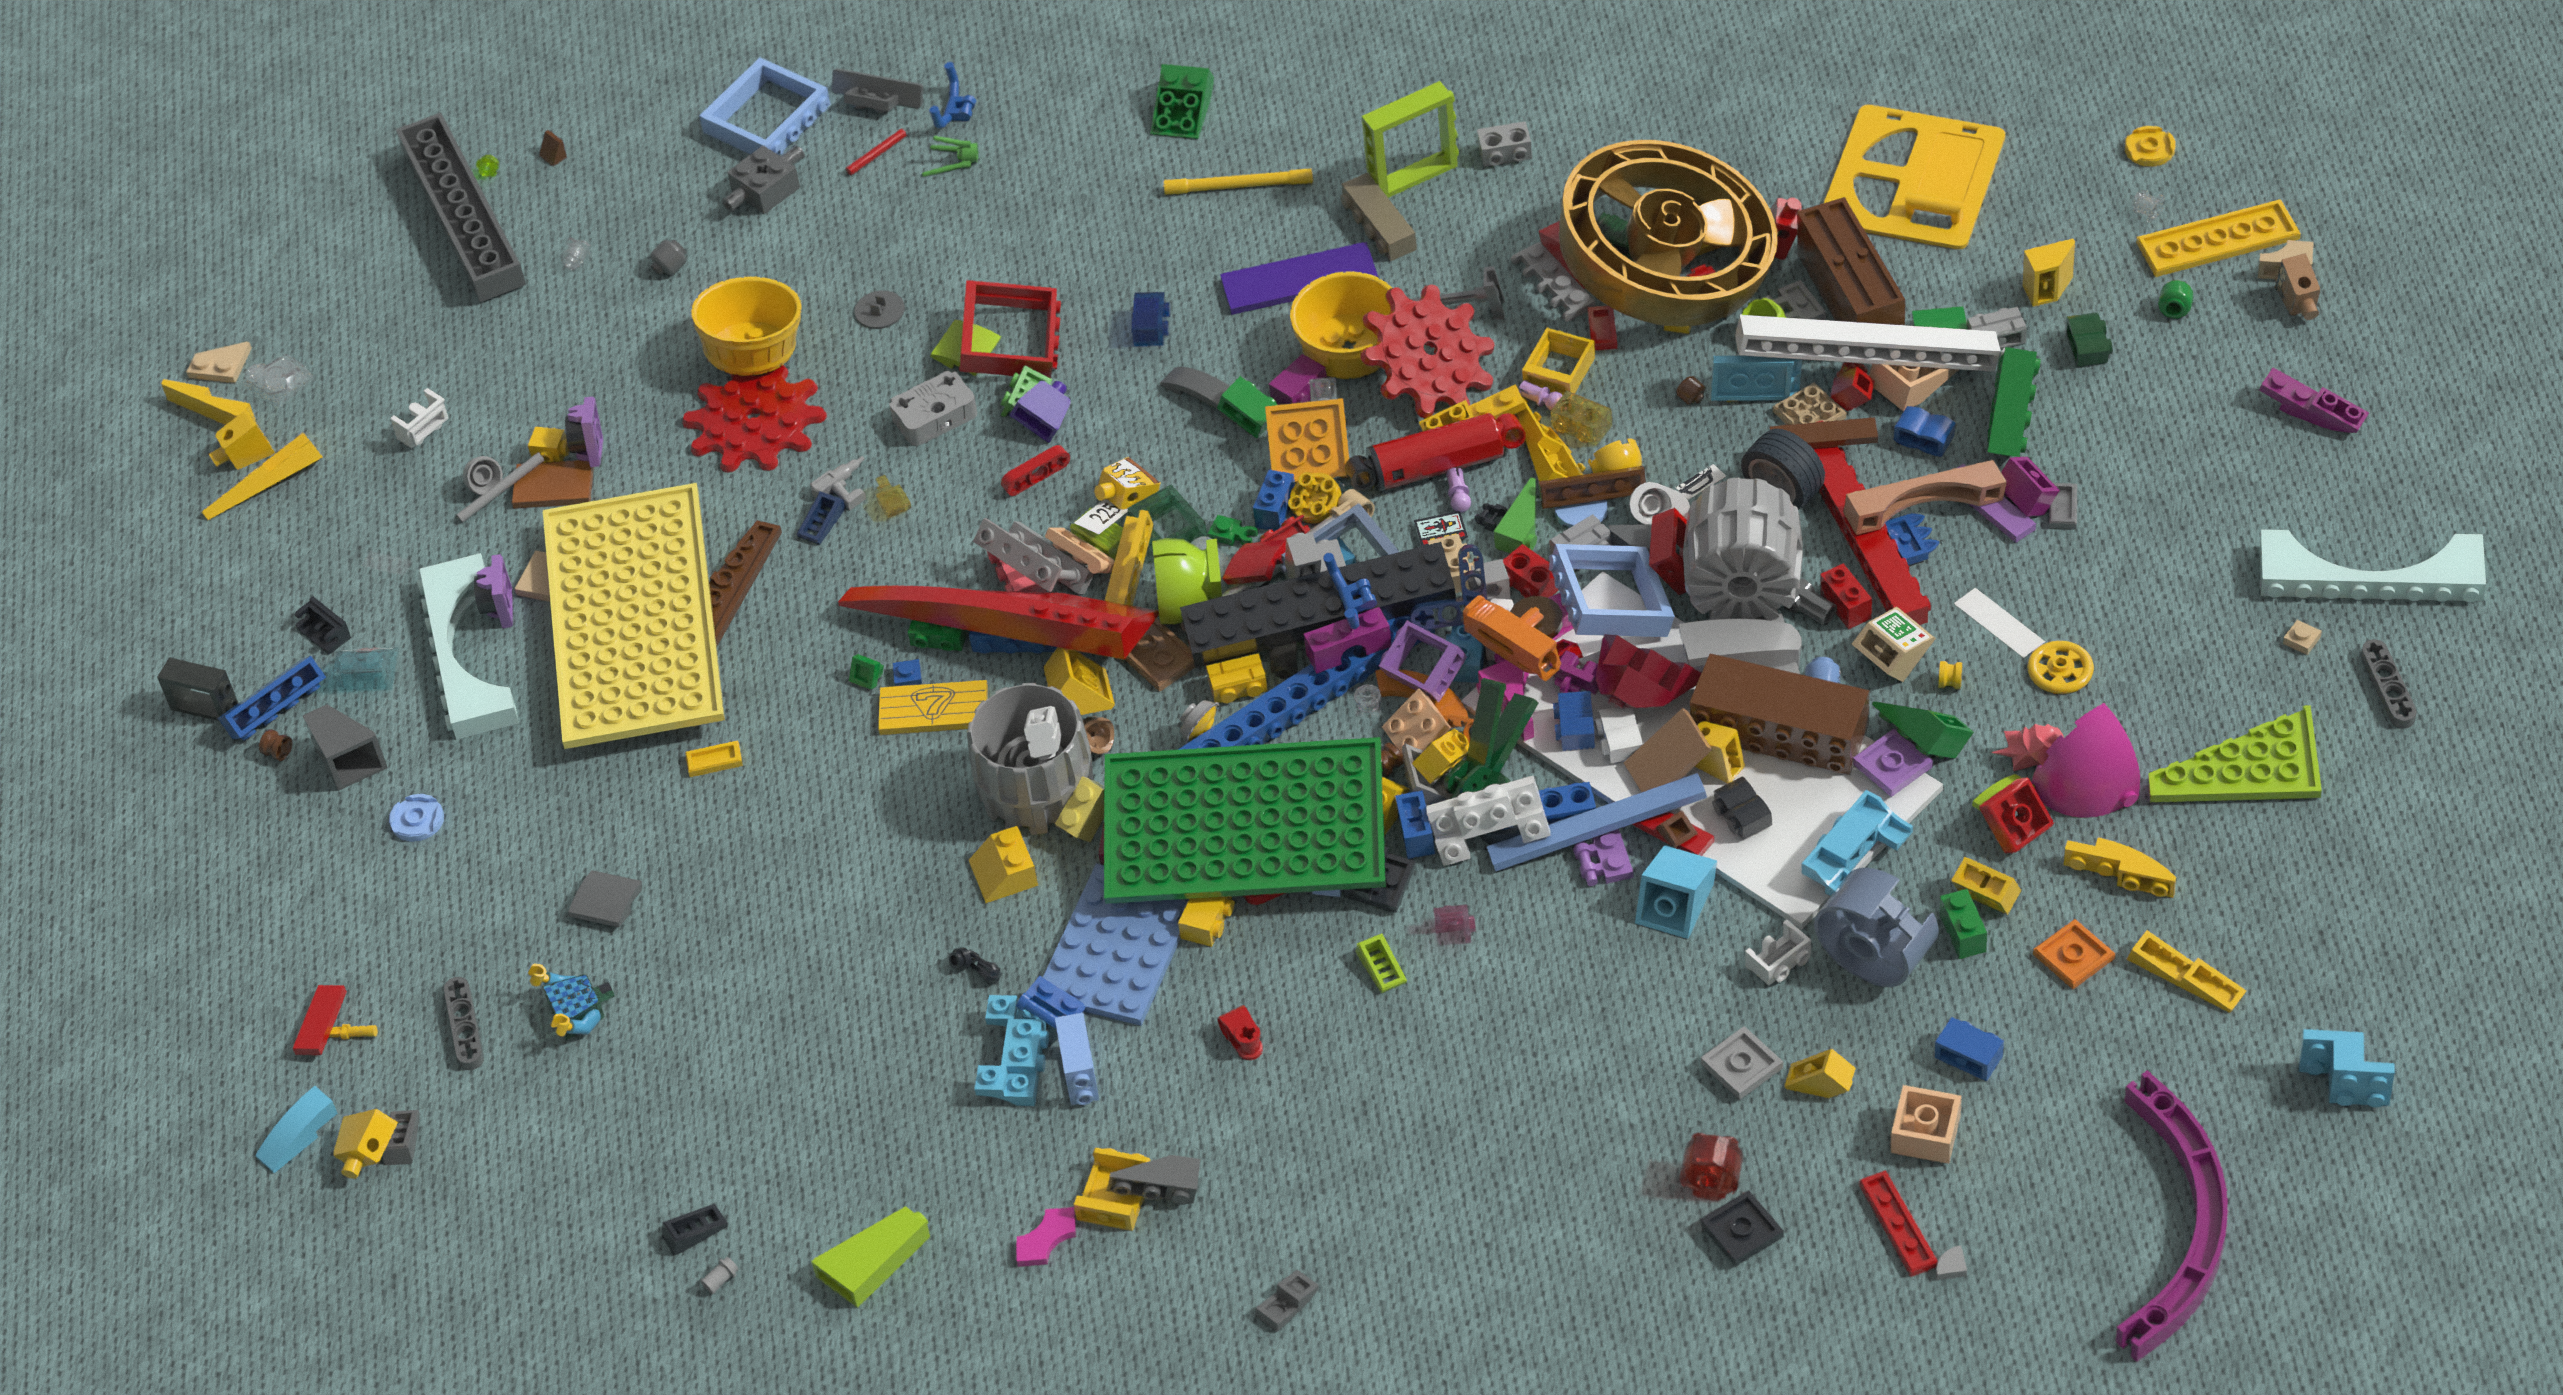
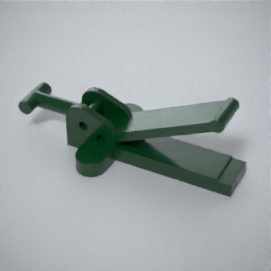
(1490, 739)

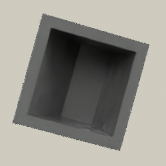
(344, 746)

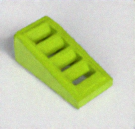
(1379, 943)

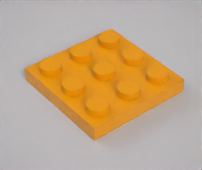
(1308, 438)

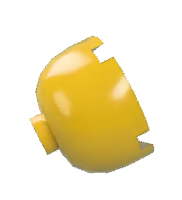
(1616, 456)

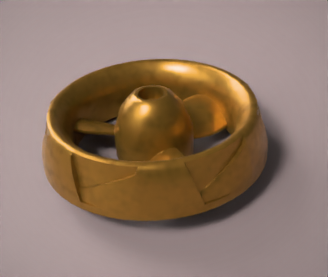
(1666, 232)

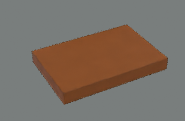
(554, 485)

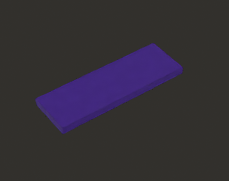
(1284, 279)

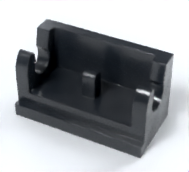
(322, 626)

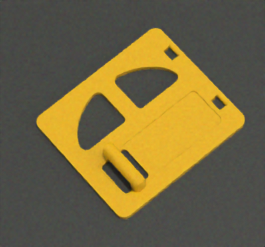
(1943, 174)

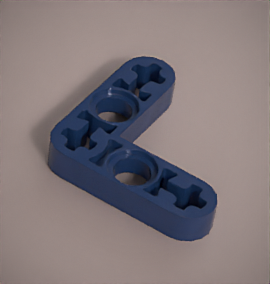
(1467, 595)

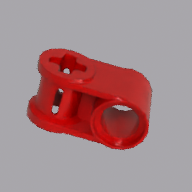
(1241, 1032)

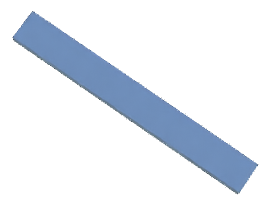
(1600, 821)

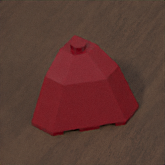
(1640, 675)

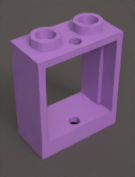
(1442, 673)

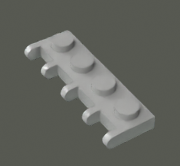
(1555, 280)

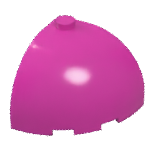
(2090, 768)

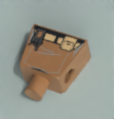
(2298, 286)

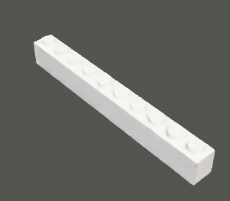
(1867, 343)

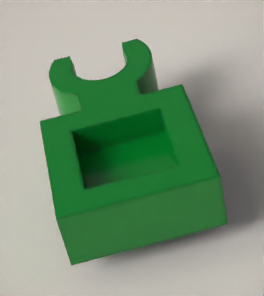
(1229, 530)

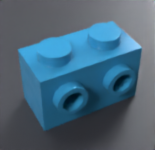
(1472, 649)

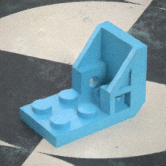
(1754, 378)

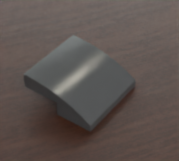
(605, 898)

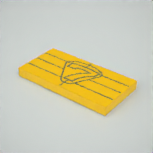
(929, 706)

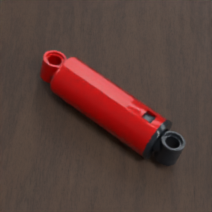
(1434, 451)

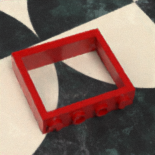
(1009, 296)

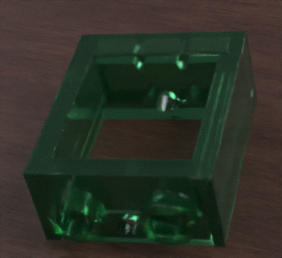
(1165, 502)

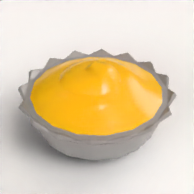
(1197, 719)

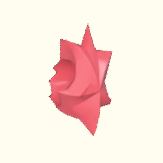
(2029, 746)

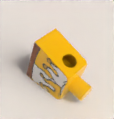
(1125, 484)

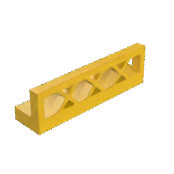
(1130, 559)

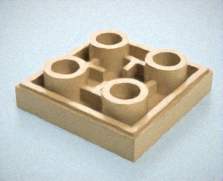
(1808, 406)

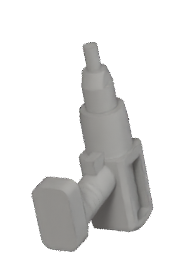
(835, 482)

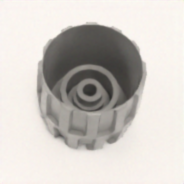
(1742, 550)
(1005, 774)

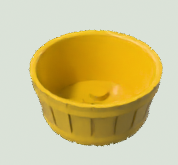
(1332, 313)
(747, 324)

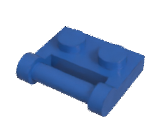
(1049, 1002)

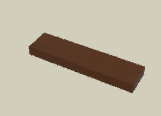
(1835, 432)
(1590, 487)

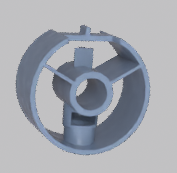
(1872, 930)

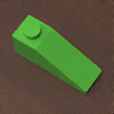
(1519, 522)

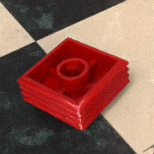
(2032, 816)

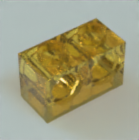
(1581, 418)

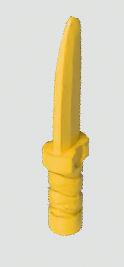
(347, 1031)

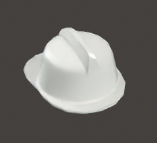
(1654, 499)

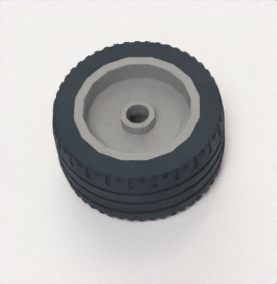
(1786, 464)

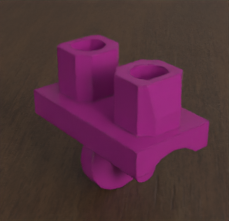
(1573, 679)

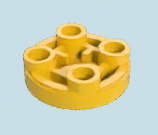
(1314, 497)

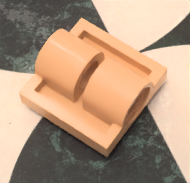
(1416, 723)

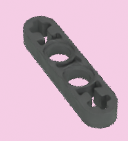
(2390, 683)
(460, 1024)

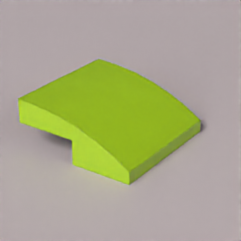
(949, 347)

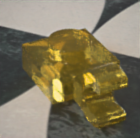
(891, 499)

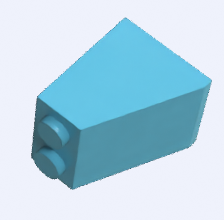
(1674, 891)

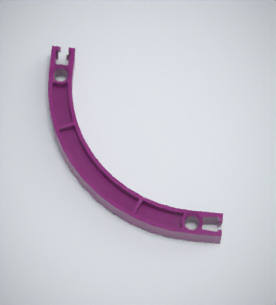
(2209, 1192)

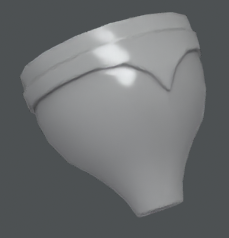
(482, 474)

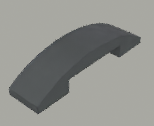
(1197, 385)

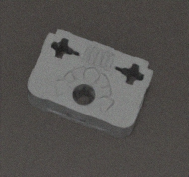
(933, 408)

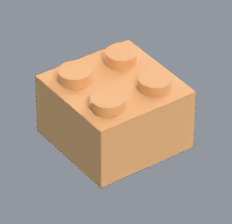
(1926, 1124)

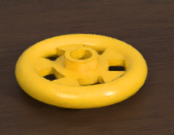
(2058, 685)

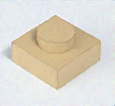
(2302, 637)

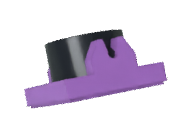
(585, 432)
(495, 592)

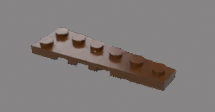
(739, 572)

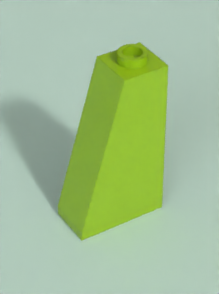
(872, 1255)

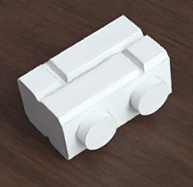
(1043, 732)

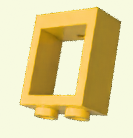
(1559, 342)

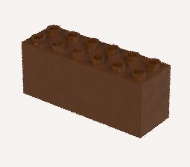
(1847, 266)
(1783, 712)

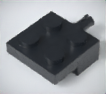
(1397, 877)

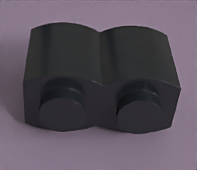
(1742, 808)

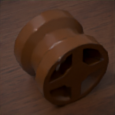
(276, 745)
(1391, 759)

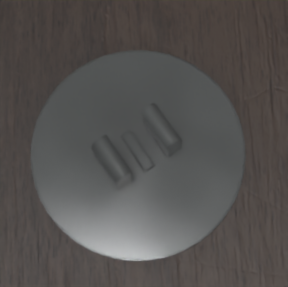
(879, 309)

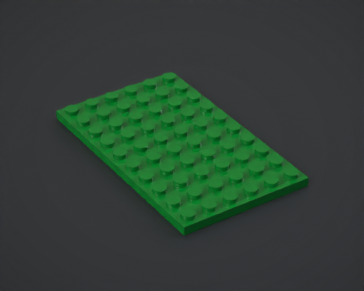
(1243, 820)

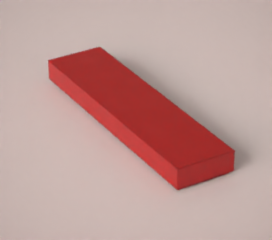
(1898, 1223)

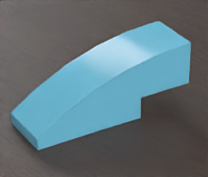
(296, 1129)

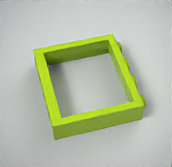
(1397, 113)

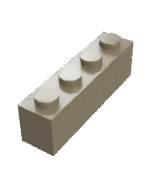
(1378, 217)

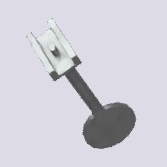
(1489, 292)

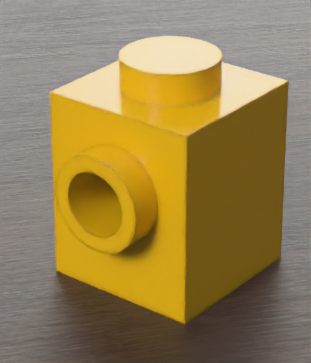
(549, 443)

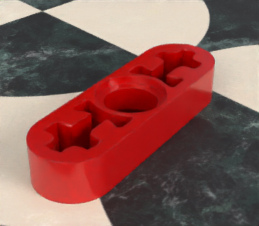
(1048, 462)

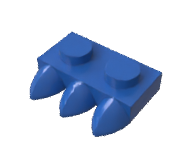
(1911, 538)

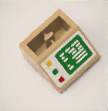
(1894, 643)

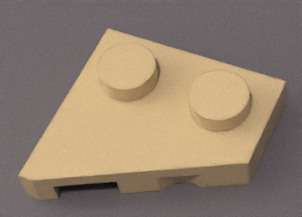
(220, 364)

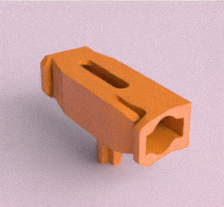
(1512, 636)

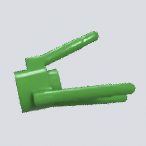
(965, 151)

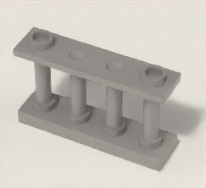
(1033, 556)

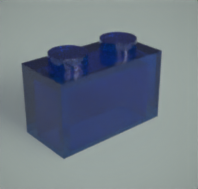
(1149, 319)

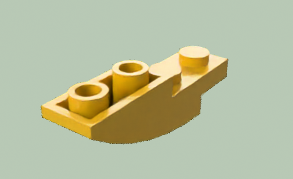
(1503, 402)
(2132, 867)

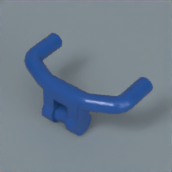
(957, 106)
(1361, 587)

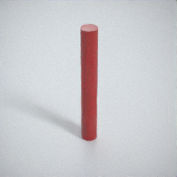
(875, 152)

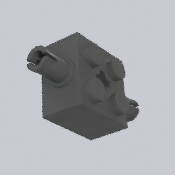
(763, 179)

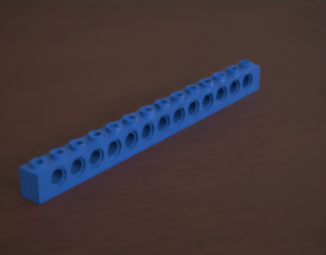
(1296, 697)

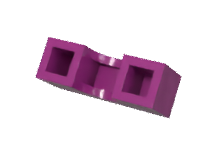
(1329, 642)

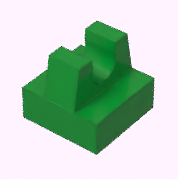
(865, 671)

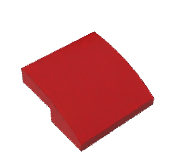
(1255, 562)

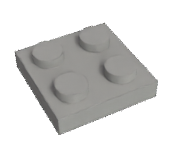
(1742, 1062)

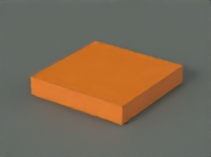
(2074, 954)

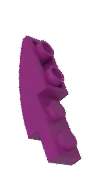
(2318, 408)

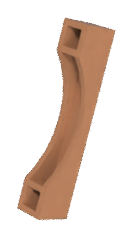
(1970, 484)

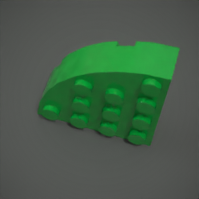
(2011, 400)

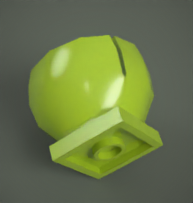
(1184, 576)

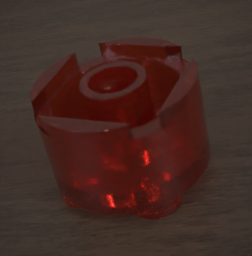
(1711, 1166)

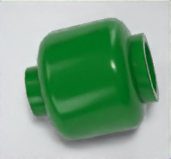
(2175, 299)

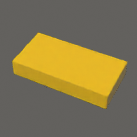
(714, 758)

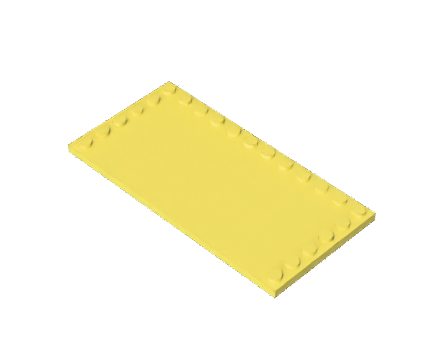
(632, 616)

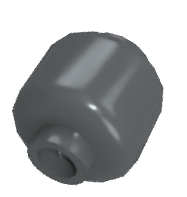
(668, 257)

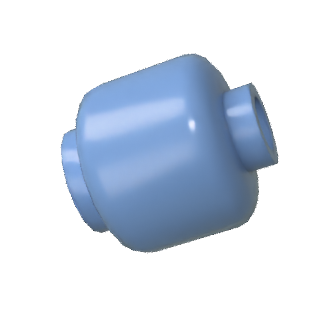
(1824, 669)

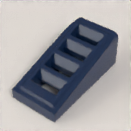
(822, 500)

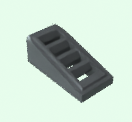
(402, 1152)

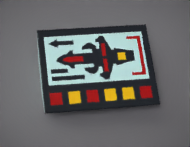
(1440, 526)

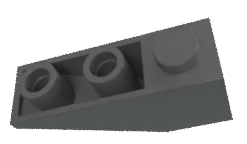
(1164, 1178)

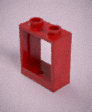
(1667, 531)

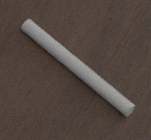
(500, 487)

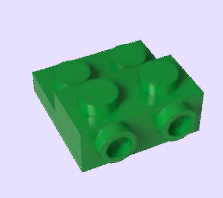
(936, 636)

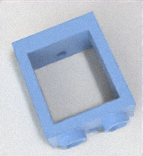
(1077, 1059)

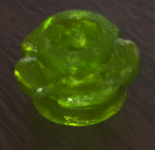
(490, 162)

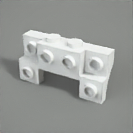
(1486, 812)

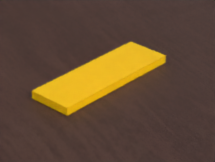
(2218, 238)

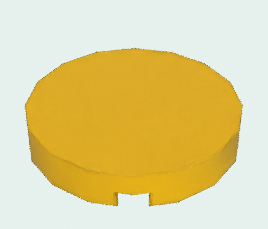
(2143, 150)

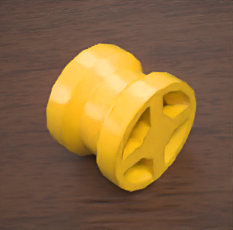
(1950, 675)

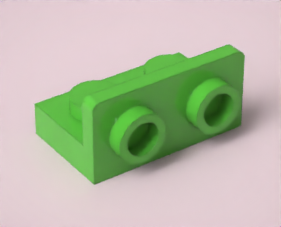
(1020, 385)

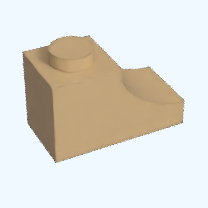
(2270, 262)

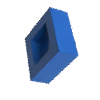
(907, 673)

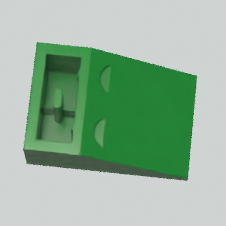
(1182, 101)
(1930, 730)

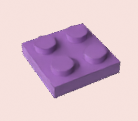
(1892, 762)

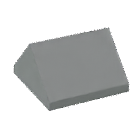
(1432, 792)

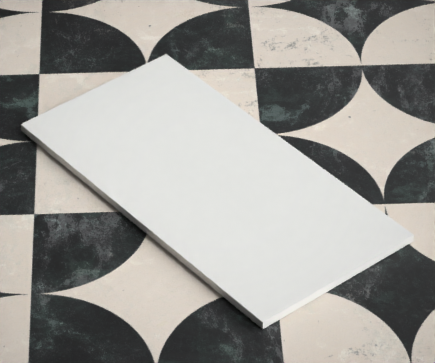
(1799, 796)

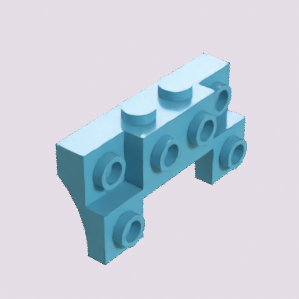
(1852, 838)
(1022, 1054)

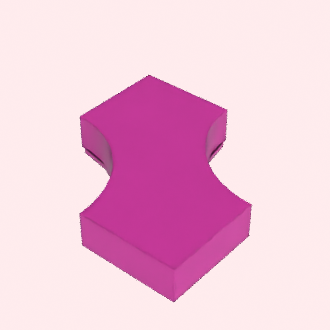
(1037, 1245)

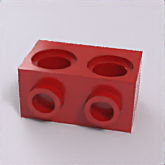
(1529, 573)
(1844, 590)

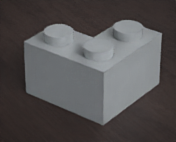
(1305, 556)

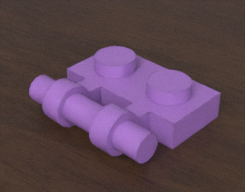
(1611, 855)

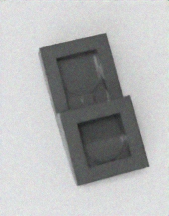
(1288, 1300)

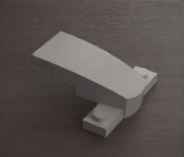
(1748, 640)

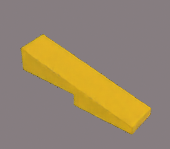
(201, 401)
(2191, 976)

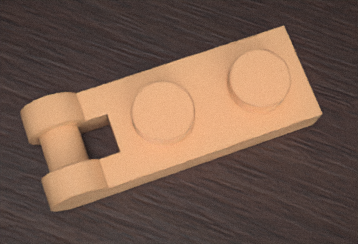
(1080, 550)

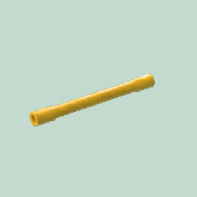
(1291, 177)

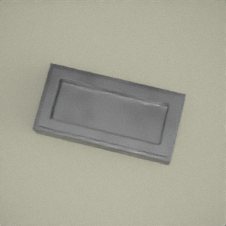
(2064, 507)

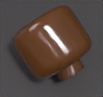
(1690, 390)

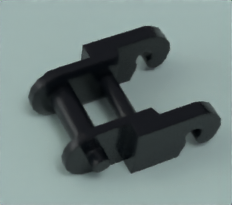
(1496, 511)

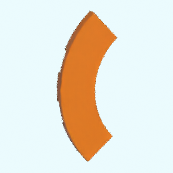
(1448, 704)

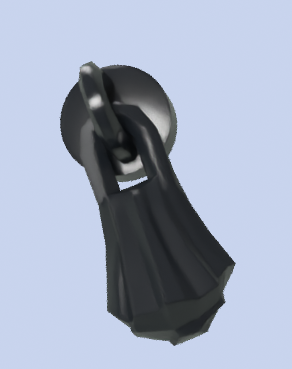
(961, 959)

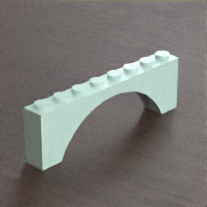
(2293, 571)
(471, 703)

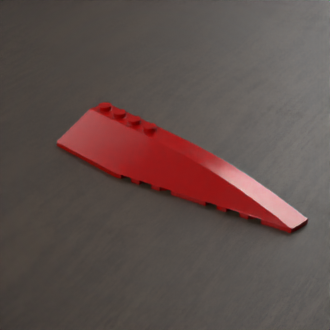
(1027, 616)

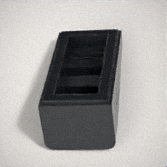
(684, 1240)

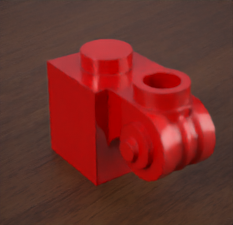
(1852, 386)

